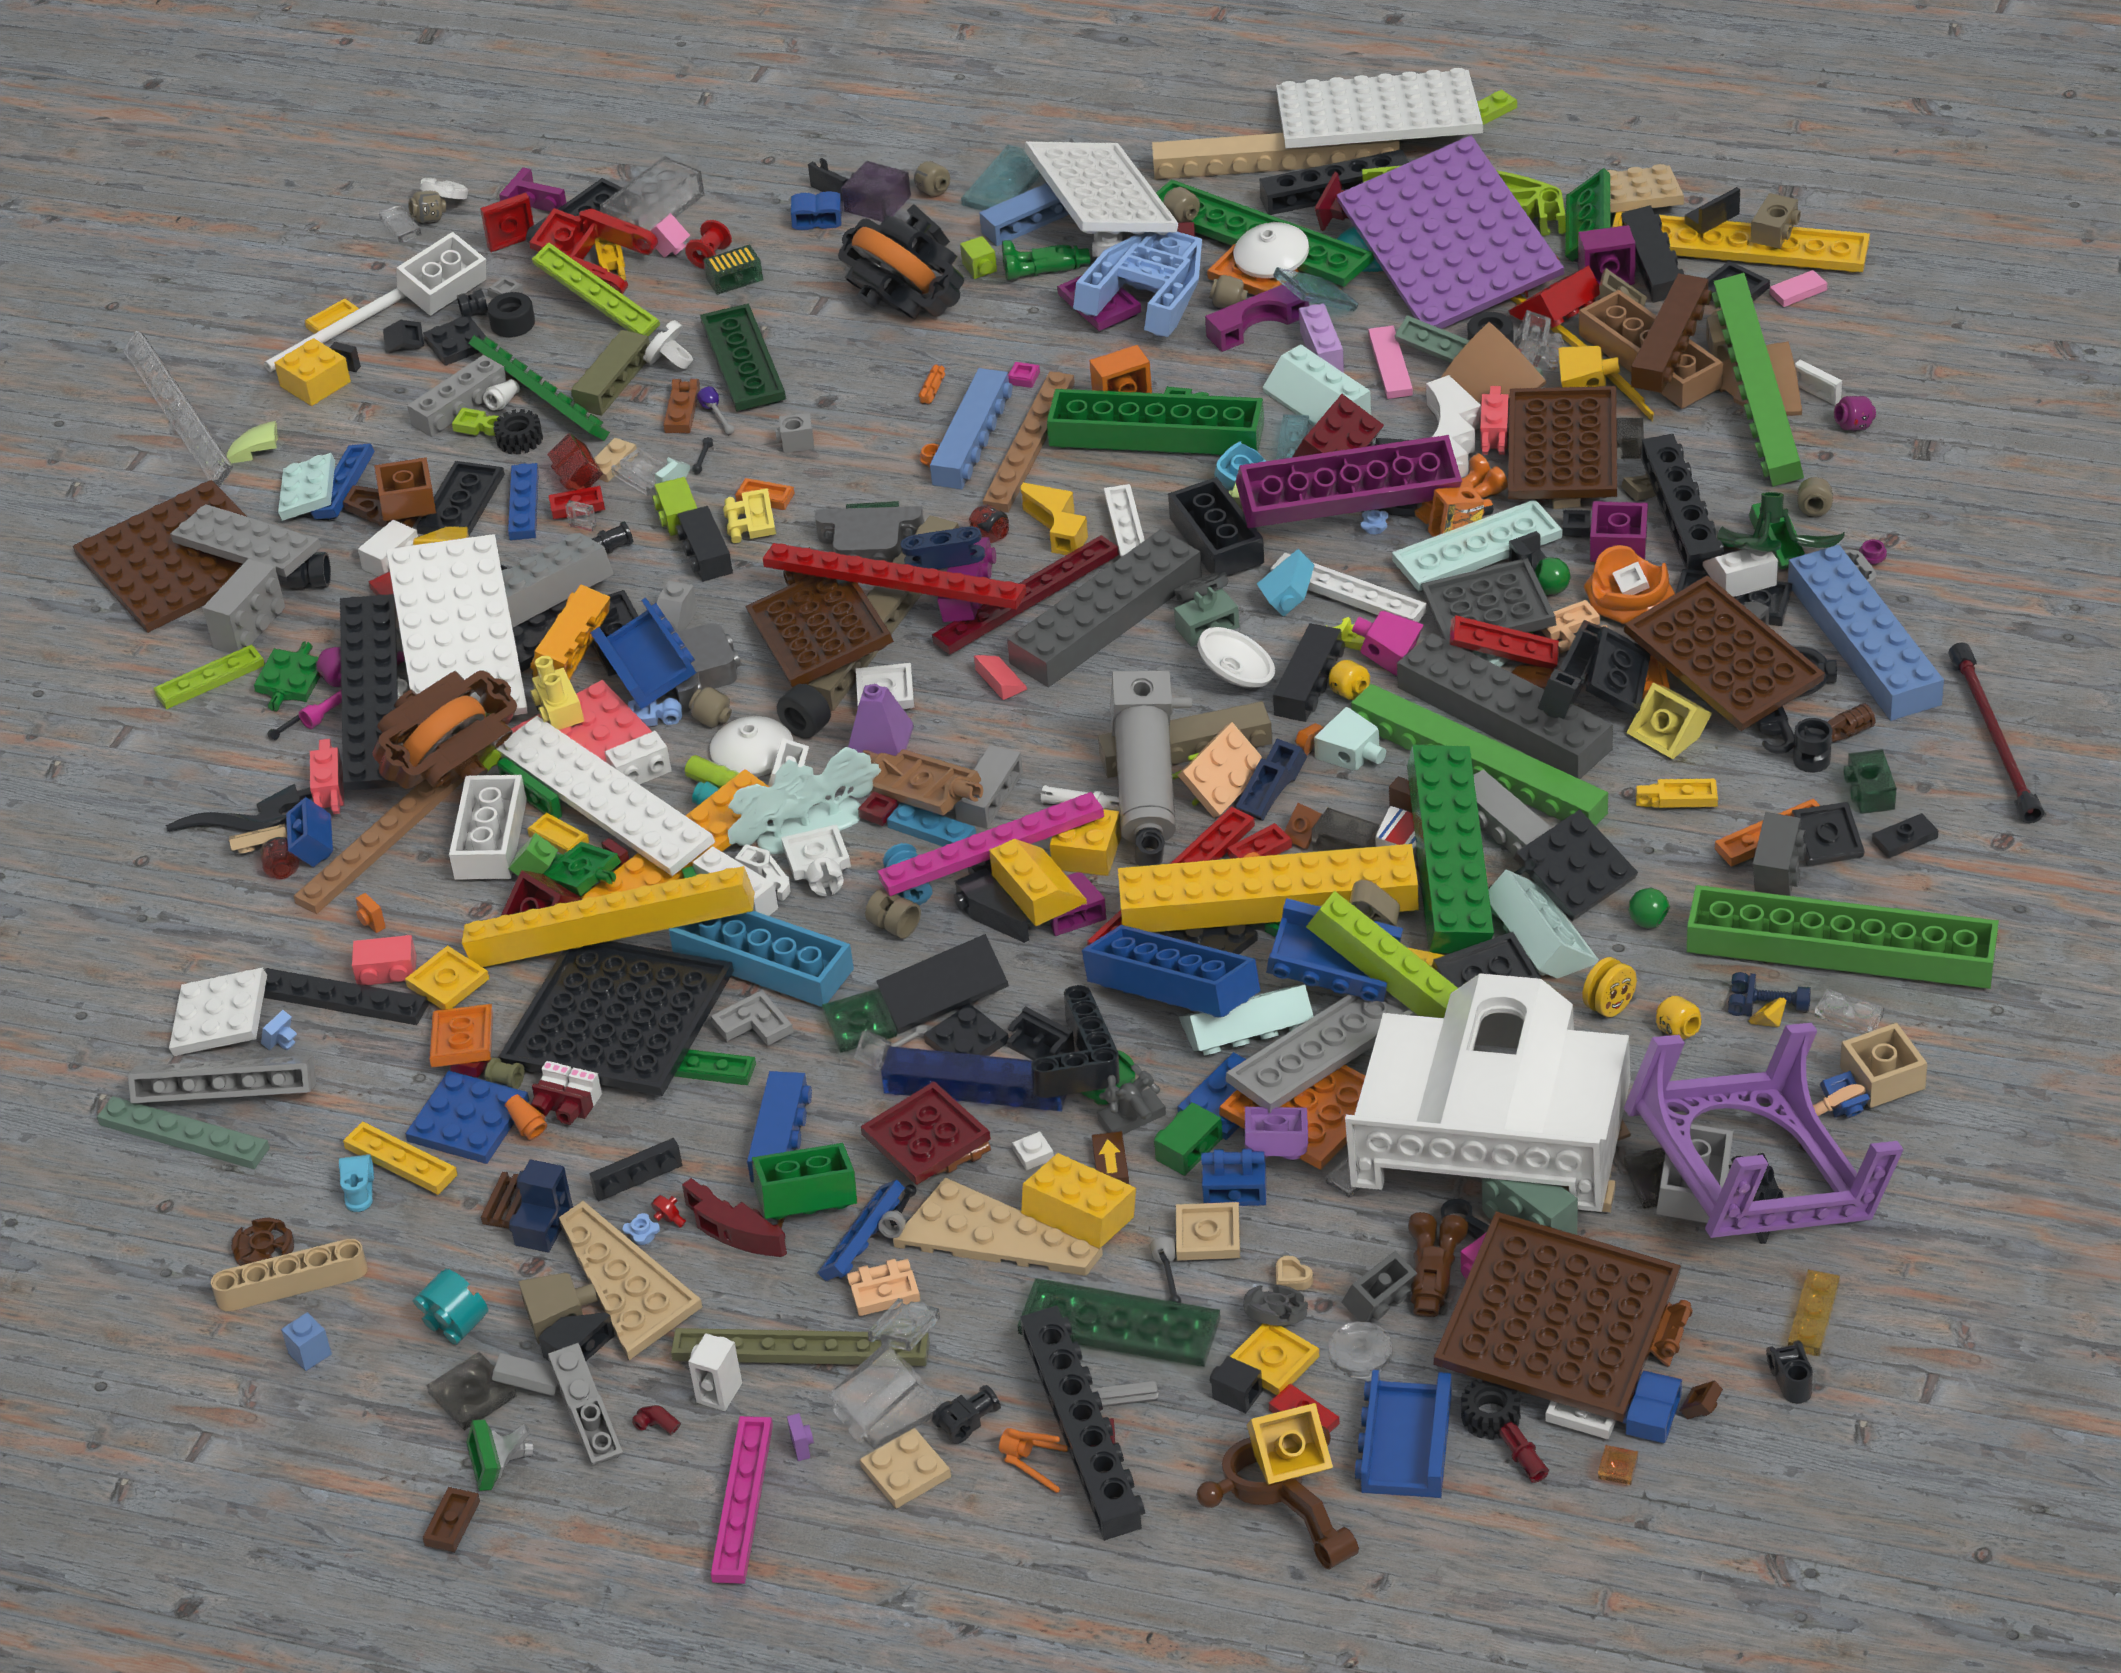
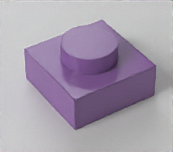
(800, 1436)

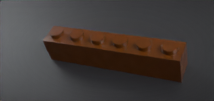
(1670, 333)

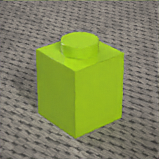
(978, 257)

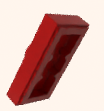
(1293, 1397)

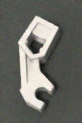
(762, 863)

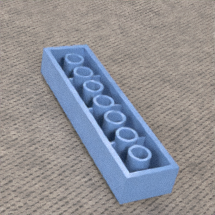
(1865, 632)

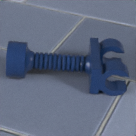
(1743, 1005)

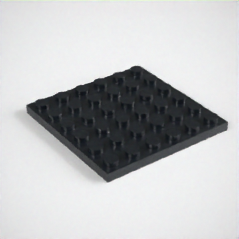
(619, 1014)

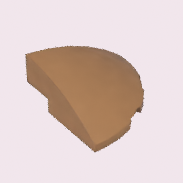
(1492, 361)
(1785, 375)

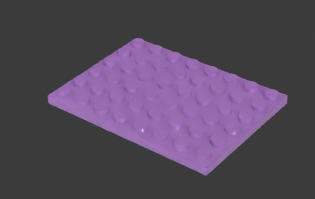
(1450, 234)

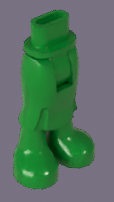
(1041, 260)

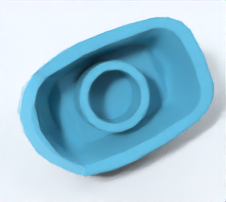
(1229, 463)

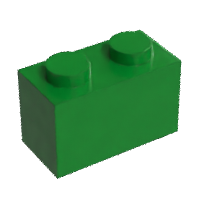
(1187, 1137)

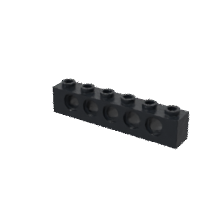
(1305, 187)
(1680, 501)

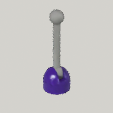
(709, 399)

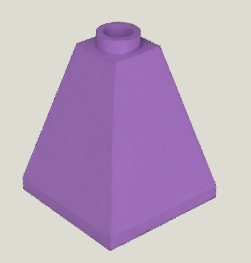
(880, 723)

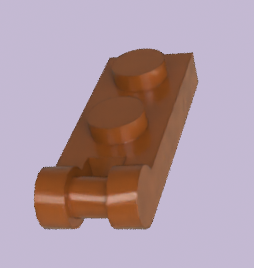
(681, 406)

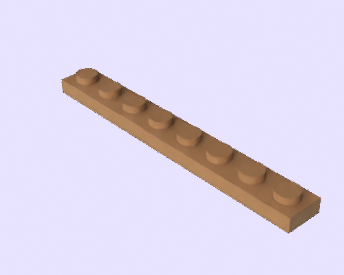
(1025, 445)
(371, 845)

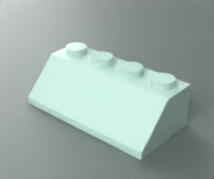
(1311, 384)
(1539, 926)
(1258, 1016)

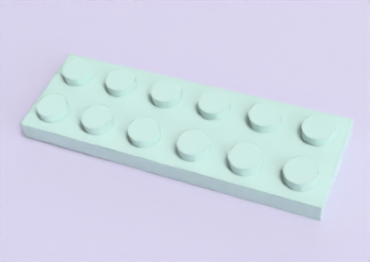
(1474, 544)

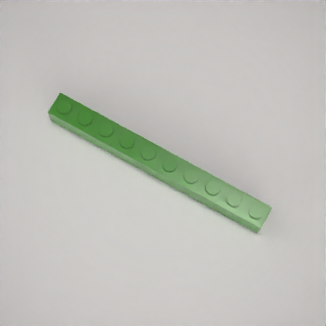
(1758, 380)
(1522, 775)

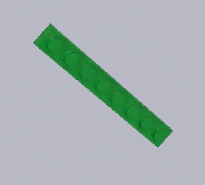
(545, 390)

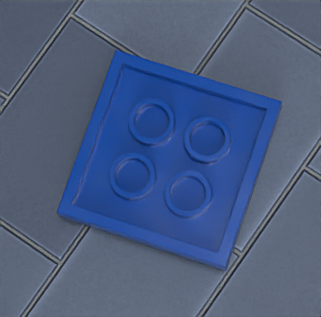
(465, 1117)

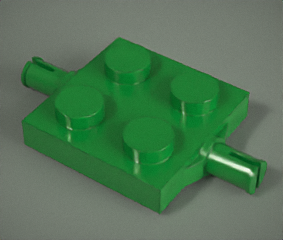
(288, 676)
(583, 868)

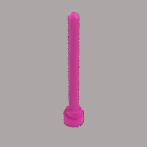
(313, 714)

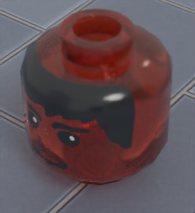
(990, 521)
(277, 860)

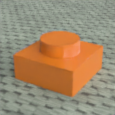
(370, 913)

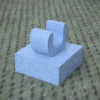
(279, 1032)

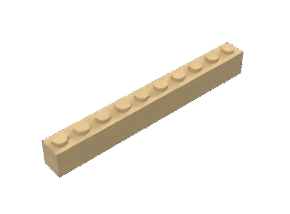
(1251, 155)

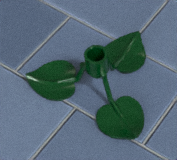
(1771, 512)

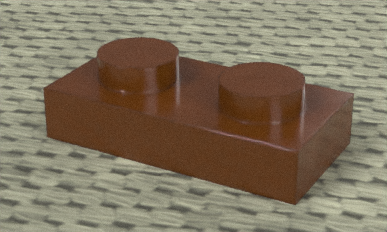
(451, 1519)

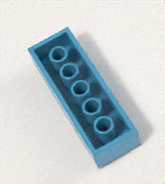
(770, 953)

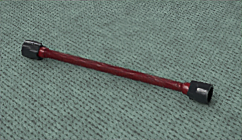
(2026, 803)

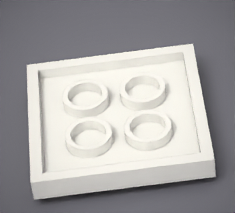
(218, 1011)

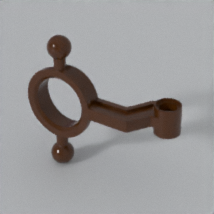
(1329, 1545)

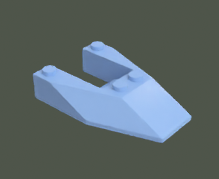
(1148, 262)

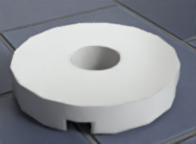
(445, 189)

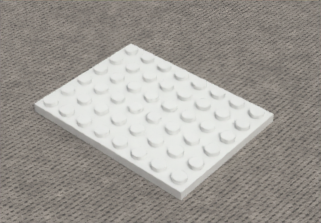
(1378, 108)

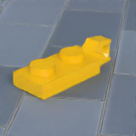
(1678, 793)

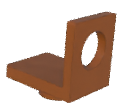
(1301, 824)

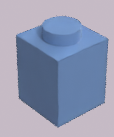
(306, 1341)

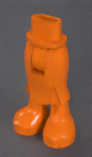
(1480, 478)

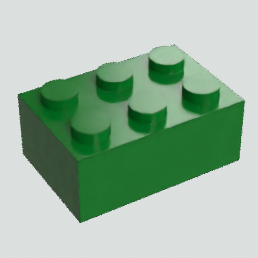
(804, 1181)

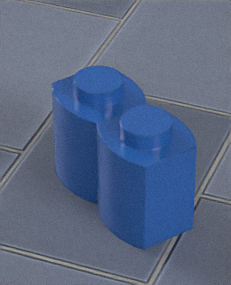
(816, 210)
(1653, 1406)

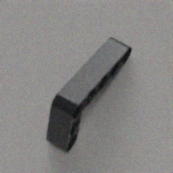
(1090, 1065)

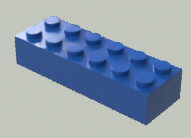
(1171, 970)

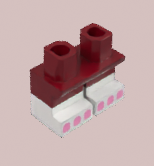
(566, 1092)

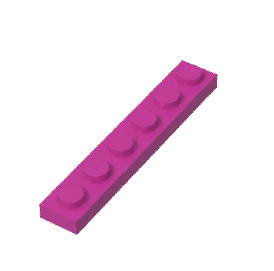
(741, 1500)

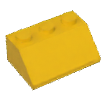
(1034, 881)

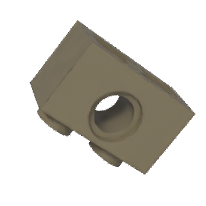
(1775, 220)

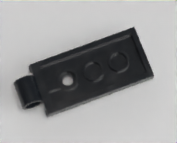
(588, 199)

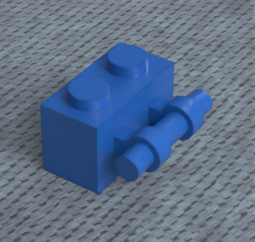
(1234, 1177)

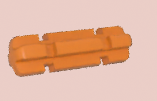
(931, 384)

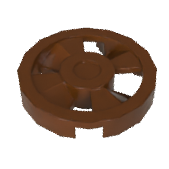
(262, 1241)

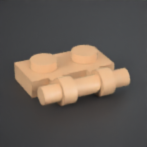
(1569, 621)
(880, 1286)

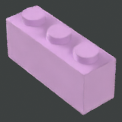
(1320, 334)

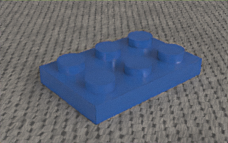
(1215, 1092)

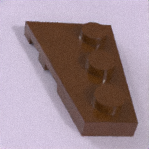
(366, 504)

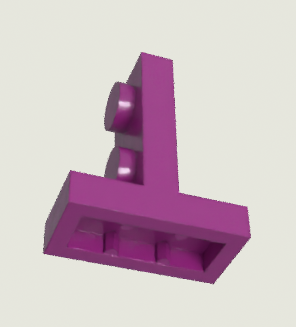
(540, 196)

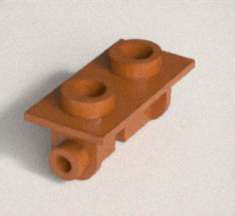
(1671, 1331)

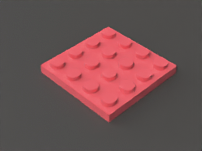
(606, 721)

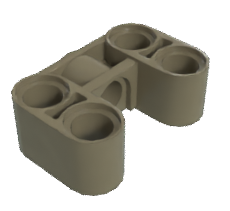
(1374, 902)

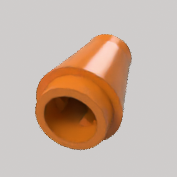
(526, 1118)

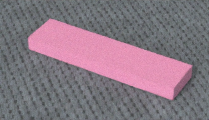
(1390, 362)

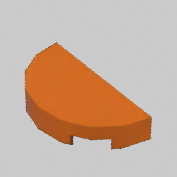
(1305, 737)

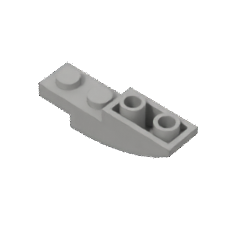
(584, 1404)

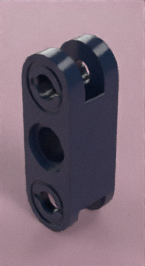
(943, 548)

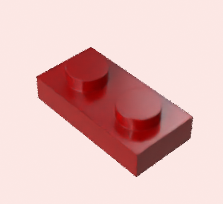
(589, 496)
(1265, 842)

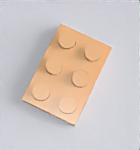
(1221, 770)

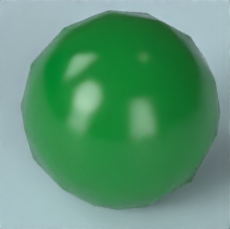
(1553, 575)
(1648, 908)

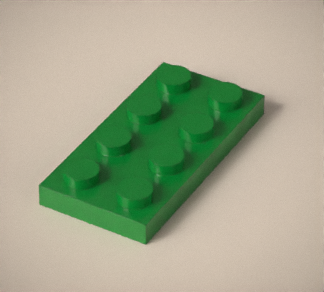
(1587, 210)

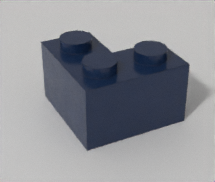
(544, 1200)

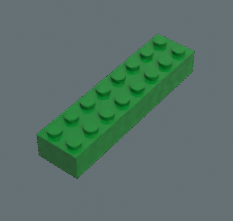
(1153, 421)
(1449, 847)

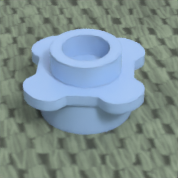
(1374, 521)
(641, 1229)

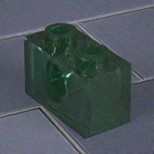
(1870, 781)

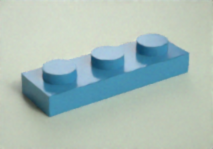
(928, 825)

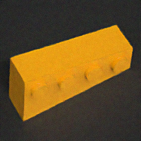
(570, 633)

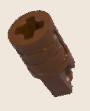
(1852, 722)

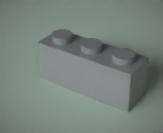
(999, 773)

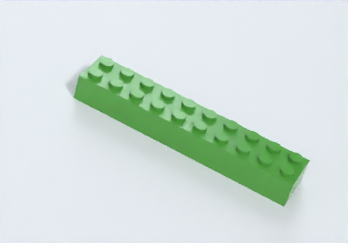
(1842, 936)

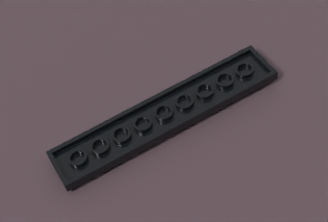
(367, 684)

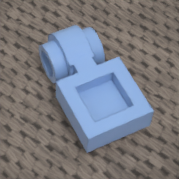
(669, 711)

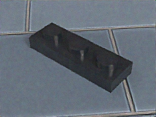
(636, 1169)

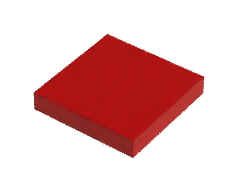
(507, 221)

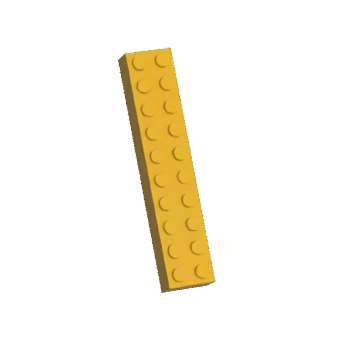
(1257, 887)

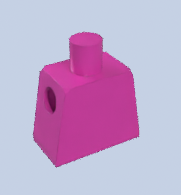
(1387, 638)

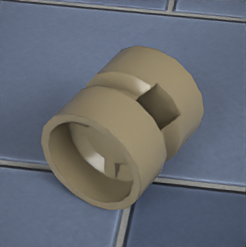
(893, 913)

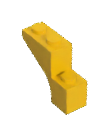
(1056, 511)

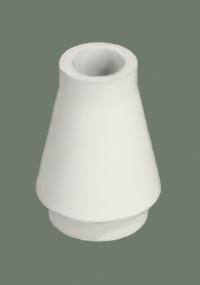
(499, 395)

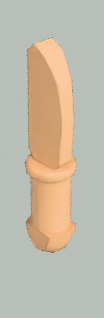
(1833, 1100)

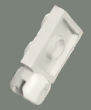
(818, 858)

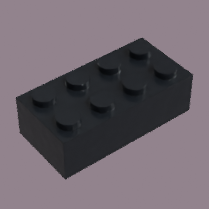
(1216, 527)

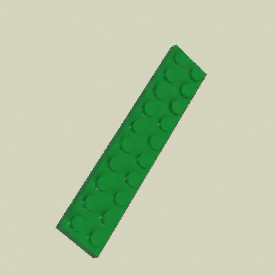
(1228, 221)

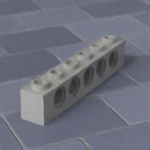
(222, 1079)

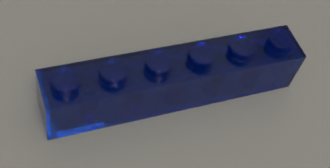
(965, 1077)

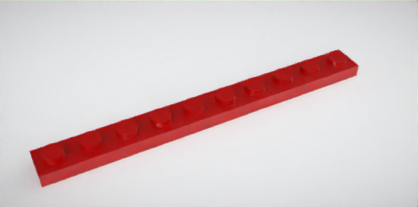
(895, 576)

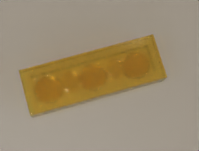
(1814, 1311)

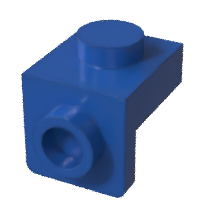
(1850, 1107)

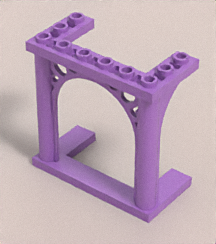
(1786, 1088)

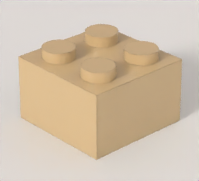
(1884, 1064)

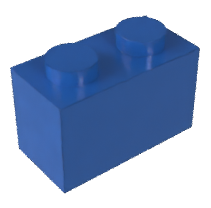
(309, 832)

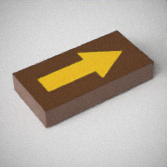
(1110, 1155)

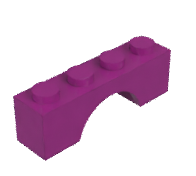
(1227, 326)

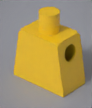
(1585, 366)

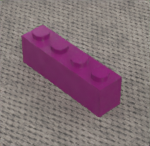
(962, 610)

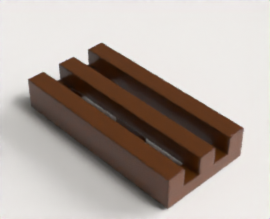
(495, 1198)

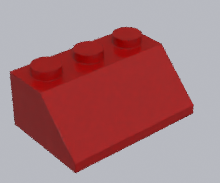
(1561, 297)

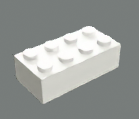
(487, 827)

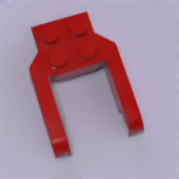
(578, 233)

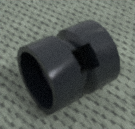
(314, 570)
(1812, 745)

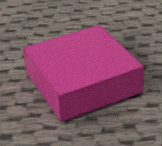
(1024, 374)

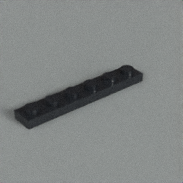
(344, 997)

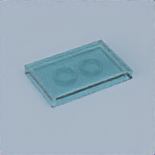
(1315, 289)

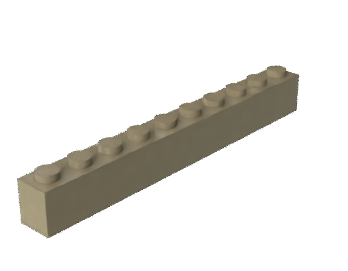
(892, 607)

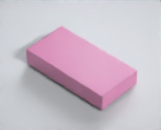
(1798, 288)

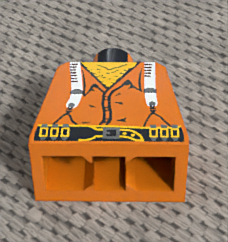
(1456, 508)

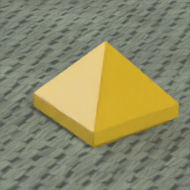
(1769, 1014)

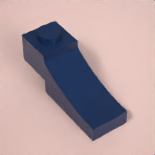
(1271, 778)

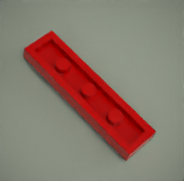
(1504, 642)

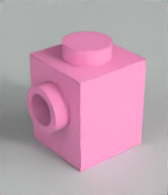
(670, 236)

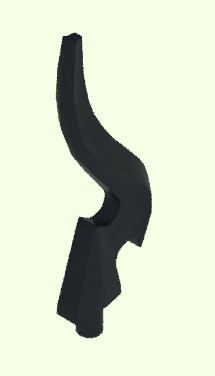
(270, 815)

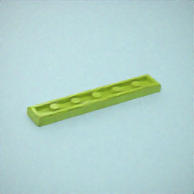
(595, 291)

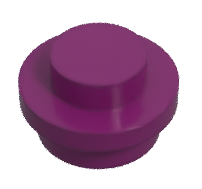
(1873, 551)

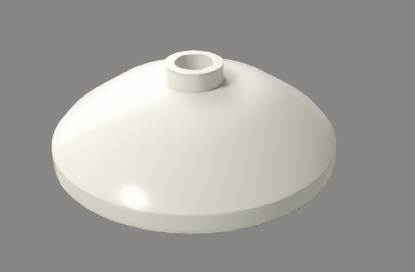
(1270, 247)
(1235, 658)
(749, 744)

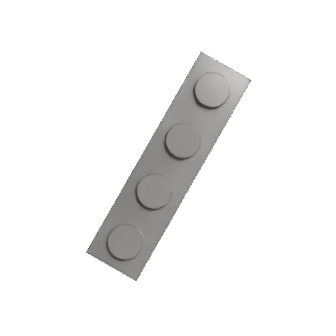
(1505, 815)

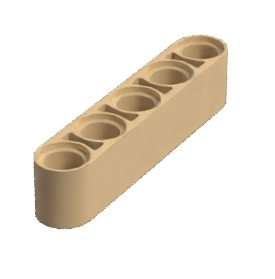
(289, 1275)

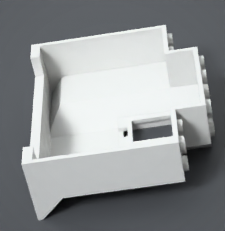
(1489, 1114)

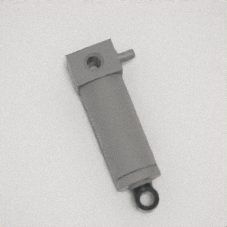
(1140, 722)

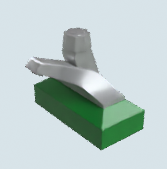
(492, 1452)

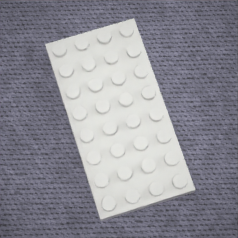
(1101, 187)
(454, 613)

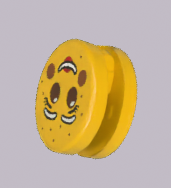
(1609, 987)

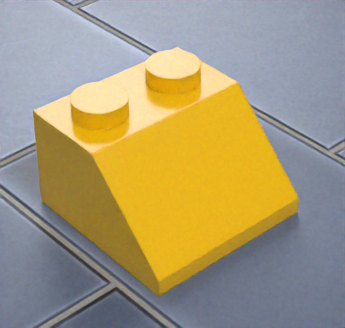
(1289, 1444)

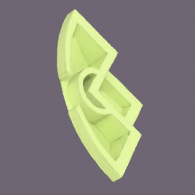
(255, 439)

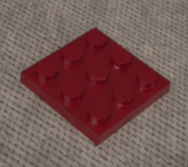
(925, 1133)

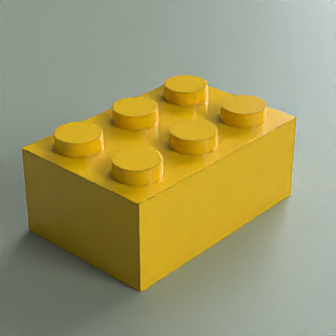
(1078, 1200)

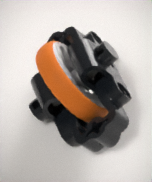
(896, 266)

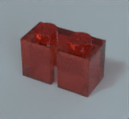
(574, 464)

